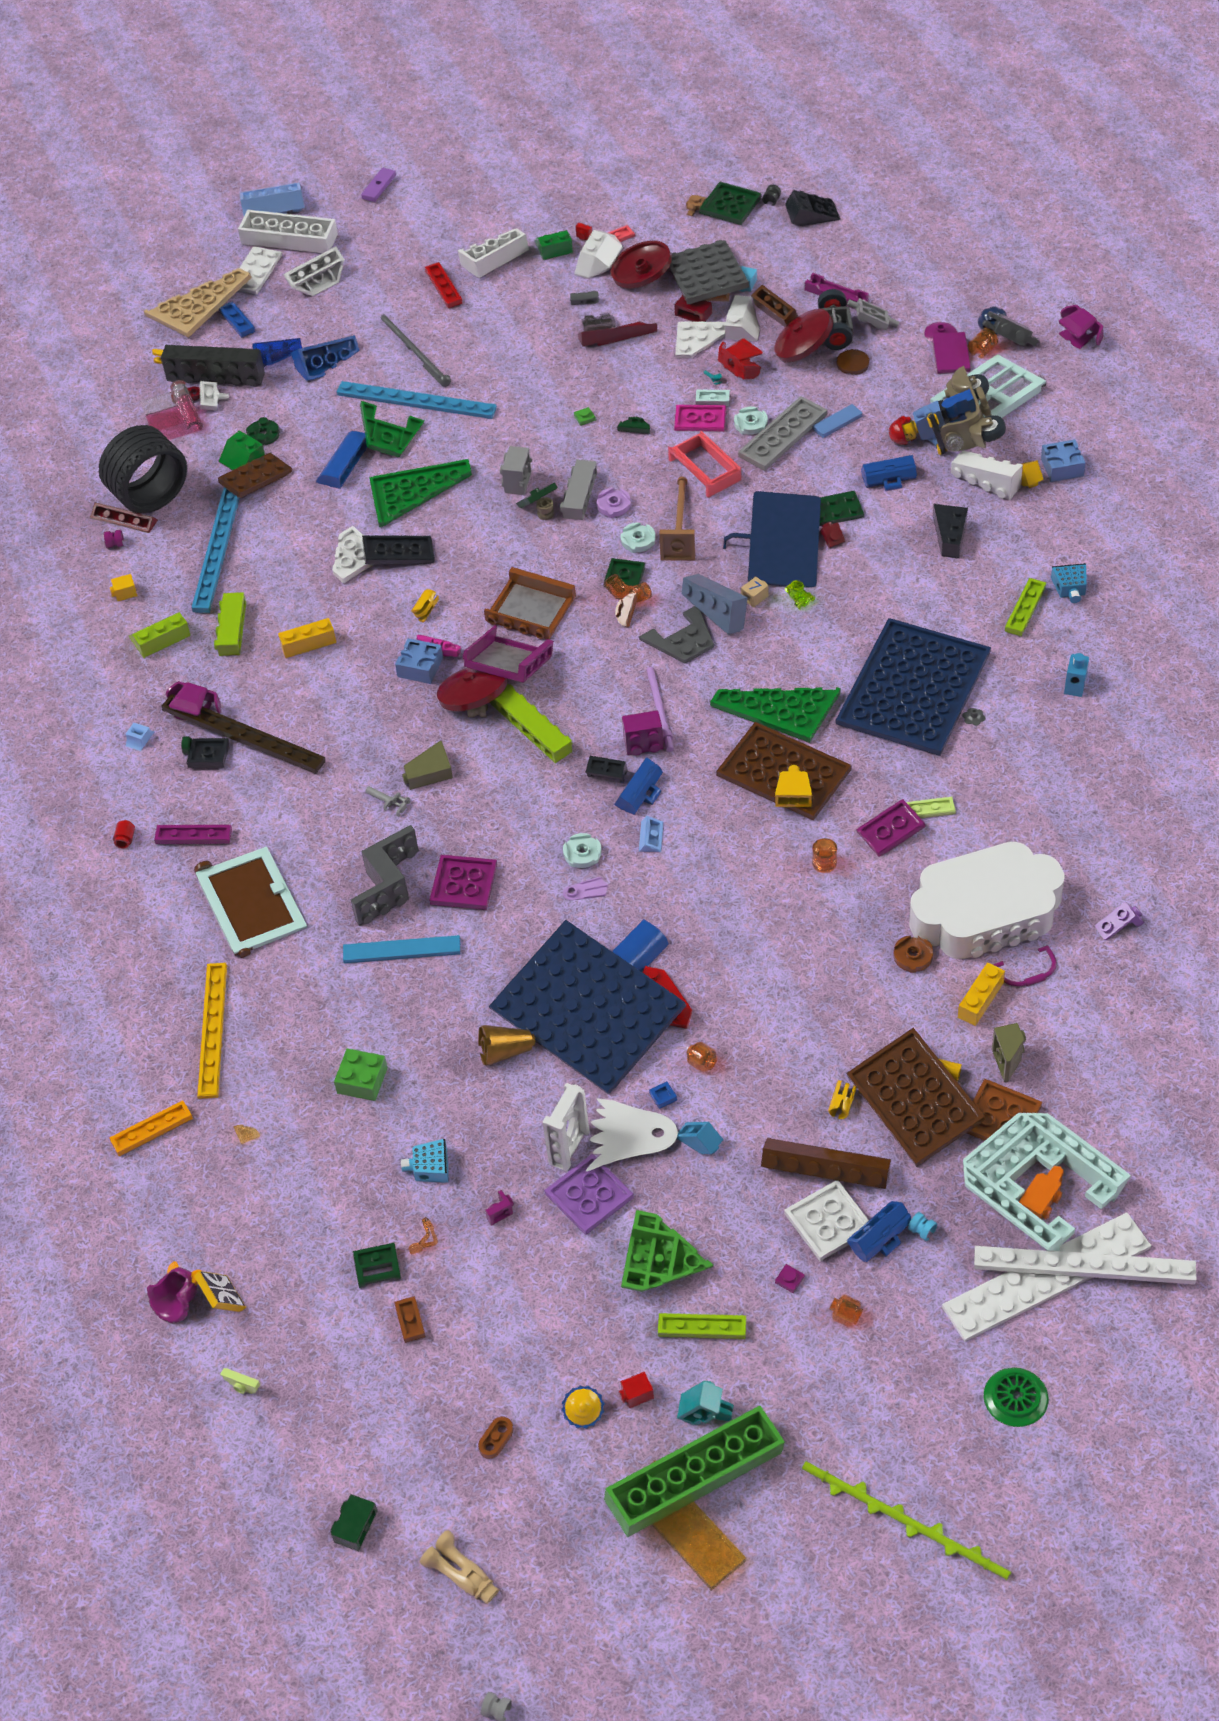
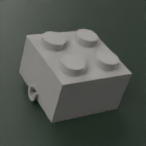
(516, 470)

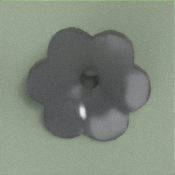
(973, 716)

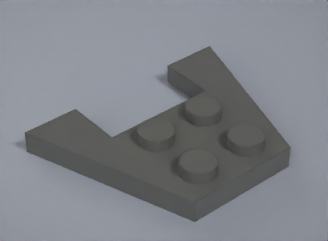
(685, 643)

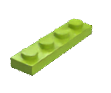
(1025, 607)
(702, 1326)

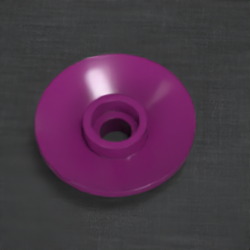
(938, 327)

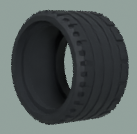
(127, 453)

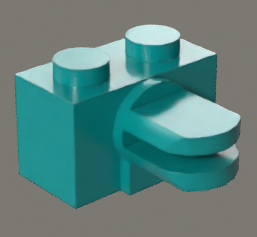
(704, 1404)

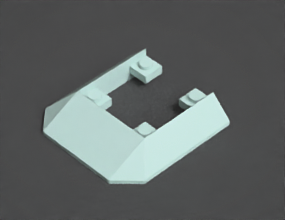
(1018, 1146)

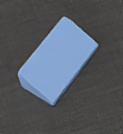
(651, 835)

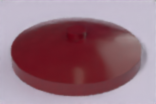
(641, 264)
(803, 335)
(469, 689)

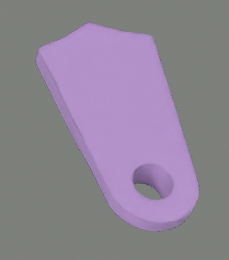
(587, 889)

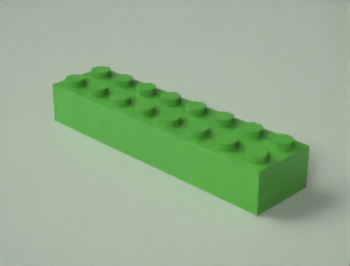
(693, 1471)

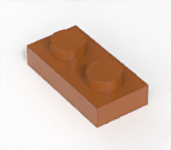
(409, 1319)

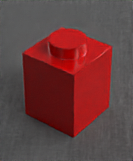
(636, 1390)

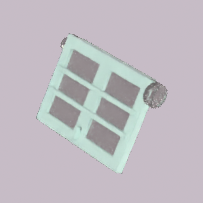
(1008, 385)

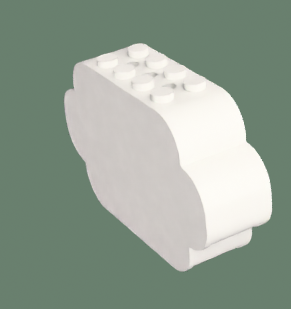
(986, 900)

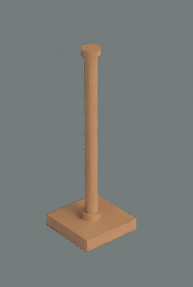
(678, 542)

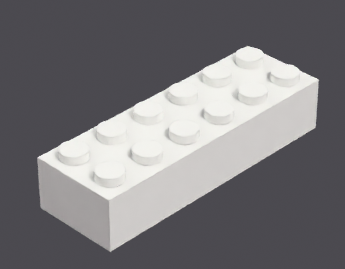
(287, 231)

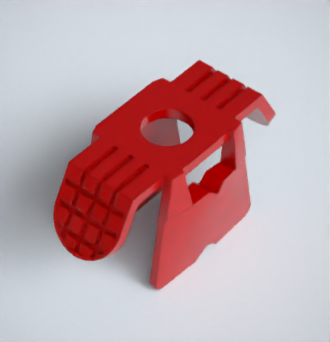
(740, 354)

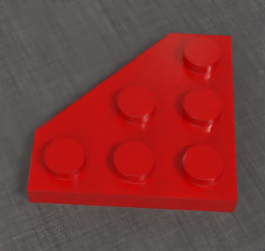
(662, 978)

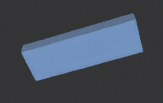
(837, 420)

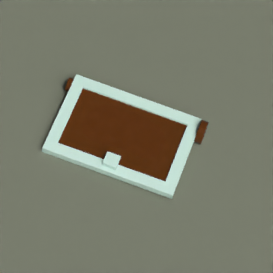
(249, 900)

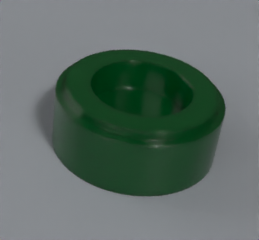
(185, 744)

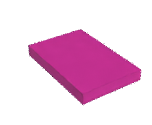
(700, 418)

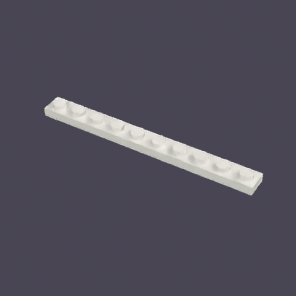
(1085, 1265)

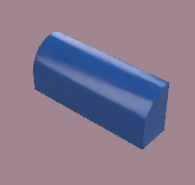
(343, 460)
(642, 945)

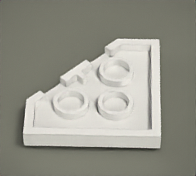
(697, 336)
(349, 555)

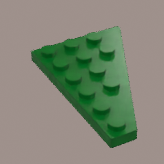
(407, 489)
(787, 711)

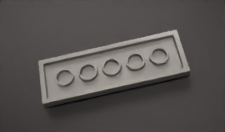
(782, 433)

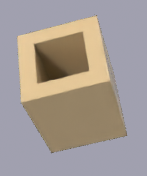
(755, 591)

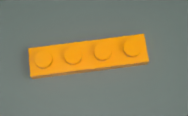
(151, 1128)

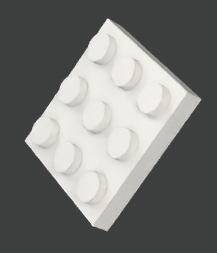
(826, 1219)

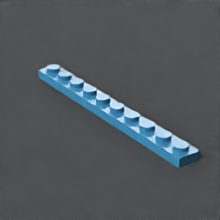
(416, 399)
(215, 552)

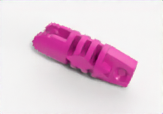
(448, 648)

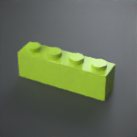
(231, 624)

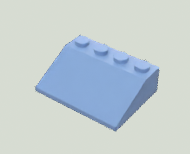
(273, 200)

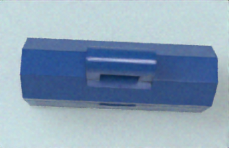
(889, 470)
(636, 789)
(880, 1229)

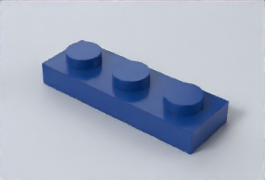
(237, 319)

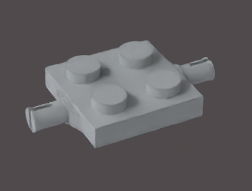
(870, 313)

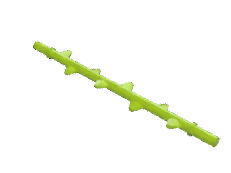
(912, 1526)

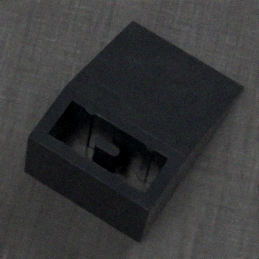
(810, 209)

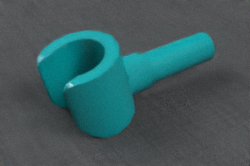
(714, 377)

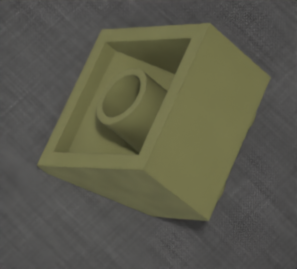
(1008, 1048)

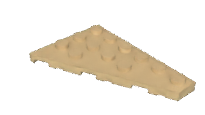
(193, 309)

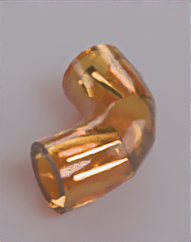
(621, 590)

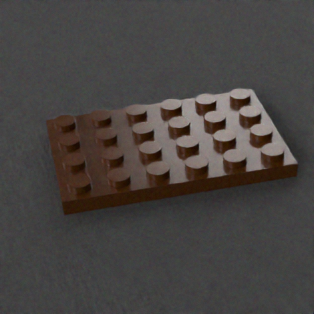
(766, 753)
(915, 1097)

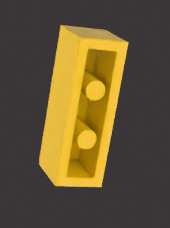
(307, 638)
(981, 994)

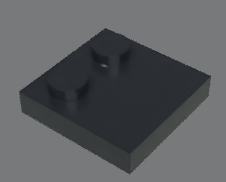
(208, 753)

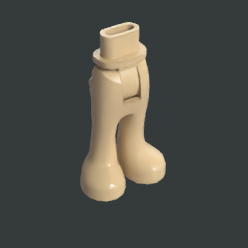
(470, 1578)

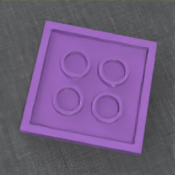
(588, 1196)

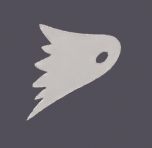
(629, 1133)

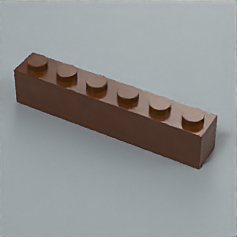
(826, 1163)

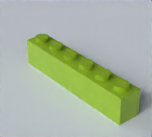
(532, 724)

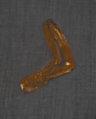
(418, 1247)

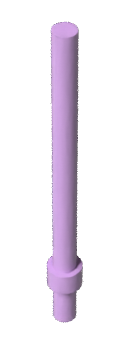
(667, 734)

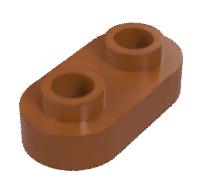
(495, 1438)

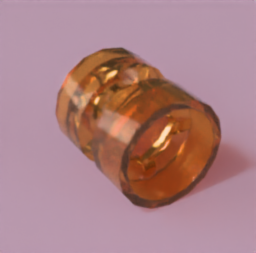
(983, 342)
(824, 855)

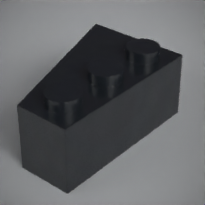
(950, 528)

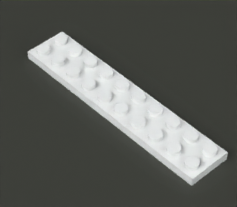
(1019, 1292)

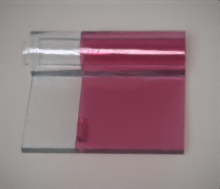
(173, 412)

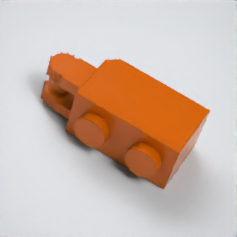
(1043, 1193)

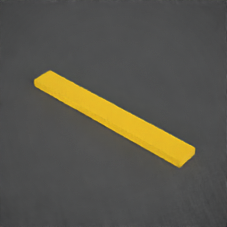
(212, 1031)

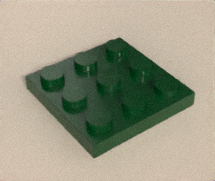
(730, 203)

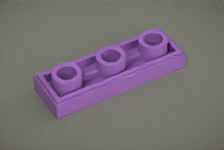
(378, 184)

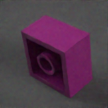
(642, 733)

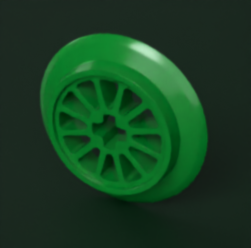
(1016, 1418)

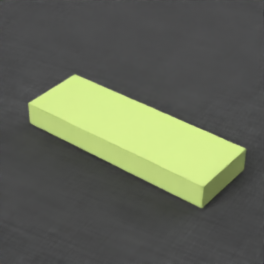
(933, 807)

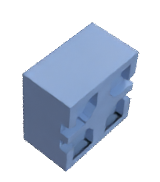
(1063, 460)
(419, 661)

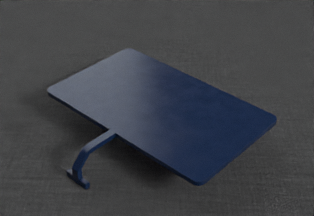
(783, 538)

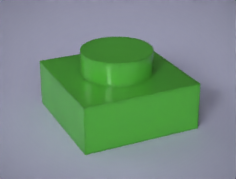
(584, 416)

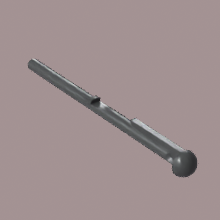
(443, 380)

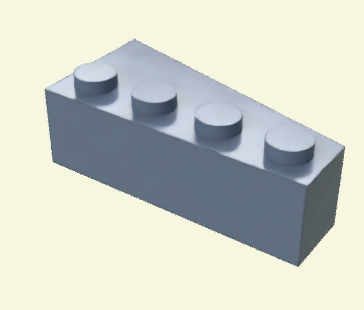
(717, 602)

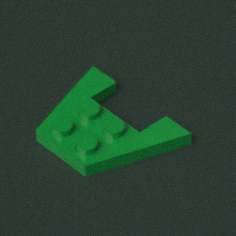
(386, 436)

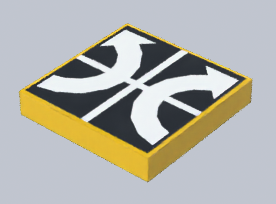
(219, 1291)

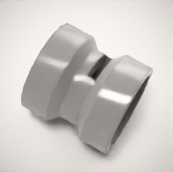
(495, 1706)

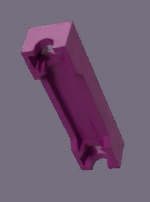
(818, 284)

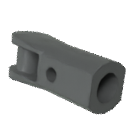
(584, 298)

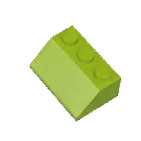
(160, 634)

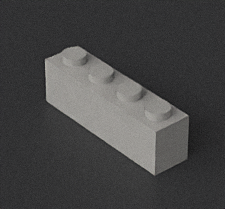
(579, 489)

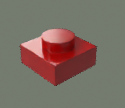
(583, 231)

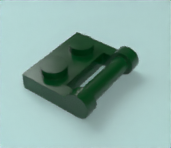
(376, 1258)

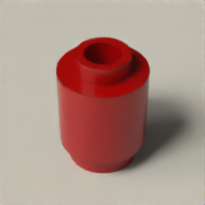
(123, 834)

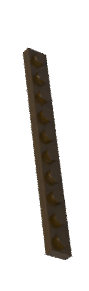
(251, 737)

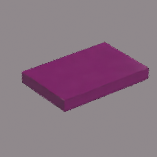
(950, 352)
(891, 828)

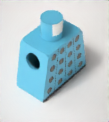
(428, 1162)

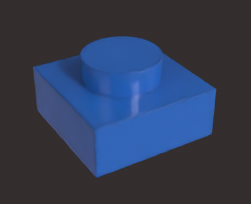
(663, 1095)

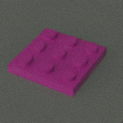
(463, 882)

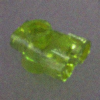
(798, 594)

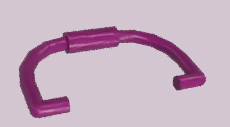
(1037, 978)

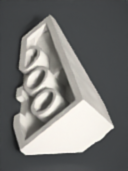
(742, 320)

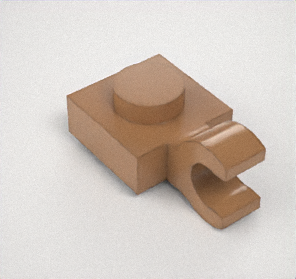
(694, 204)

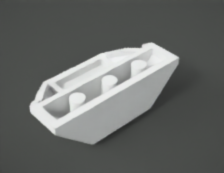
(597, 254)
(317, 273)

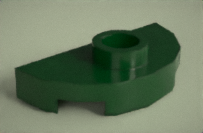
(634, 424)

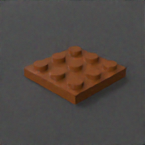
(999, 1106)

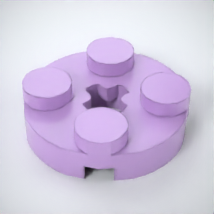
(613, 509)

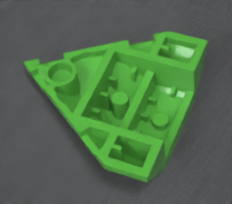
(658, 1255)

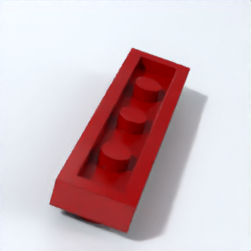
(443, 285)

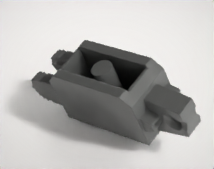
(1011, 329)

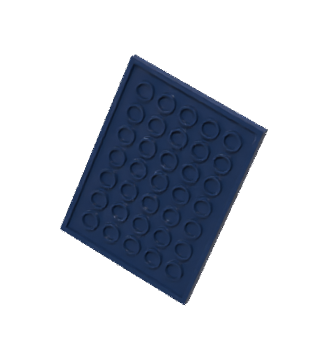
(913, 686)
(588, 1006)

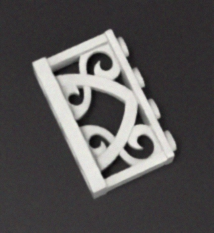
(559, 1143)

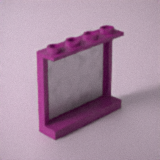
(506, 657)

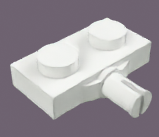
(210, 395)

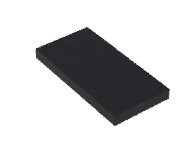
(397, 549)

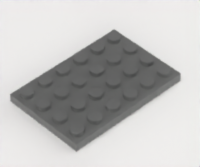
(707, 272)

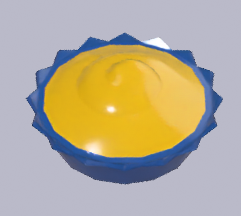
(582, 1406)

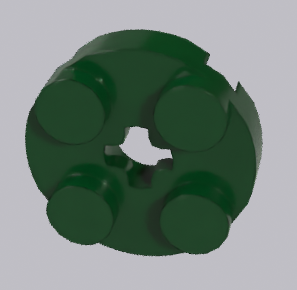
(264, 424)

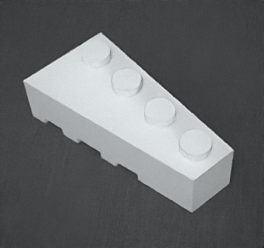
(493, 253)
(988, 473)

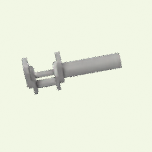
(389, 800)

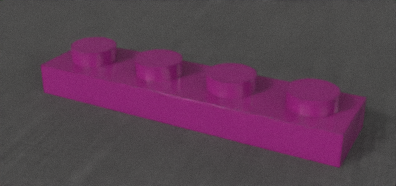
(193, 834)

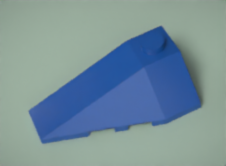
(318, 358)

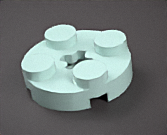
(758, 418)
(641, 544)
(586, 859)

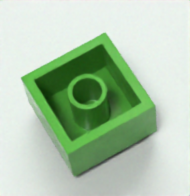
(360, 1074)

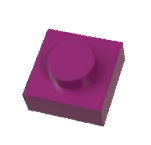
(789, 1278)

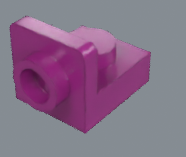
(500, 1210)

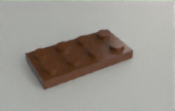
(254, 475)

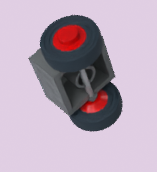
(835, 304)

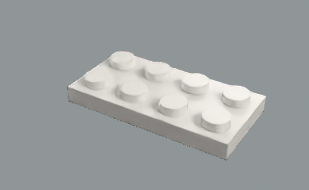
(259, 264)

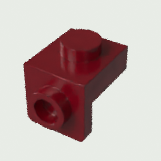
(832, 534)

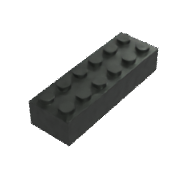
(213, 364)

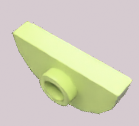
(240, 1382)

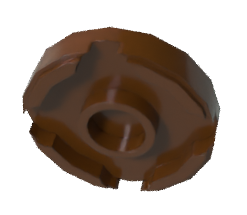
(853, 362)

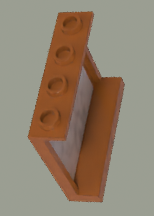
(531, 604)

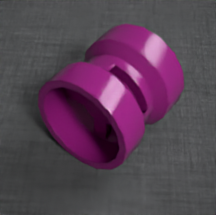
(113, 538)

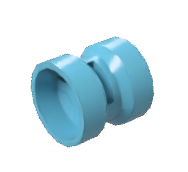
(922, 1226)

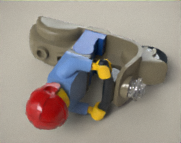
(956, 421)

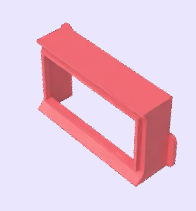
(717, 484)

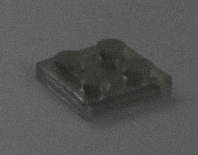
(604, 321)

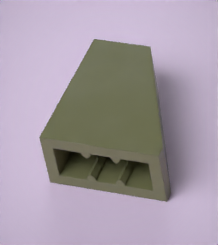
(428, 767)

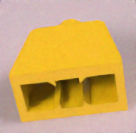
(793, 789)

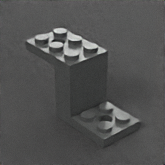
(380, 865)

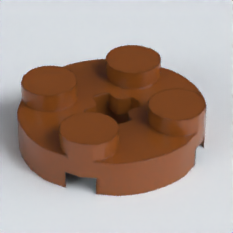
(913, 963)

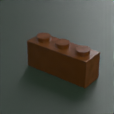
(774, 306)

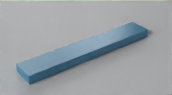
(401, 949)

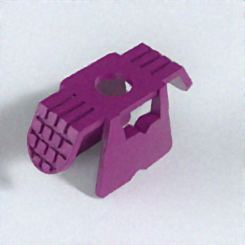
(1077, 322)
(190, 698)

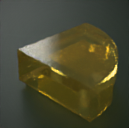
(245, 1133)

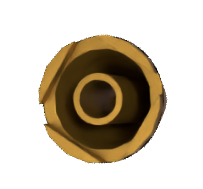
(503, 1043)

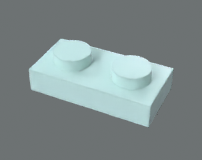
(712, 397)

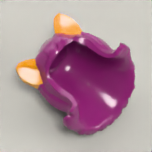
(173, 1293)

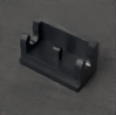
(606, 767)

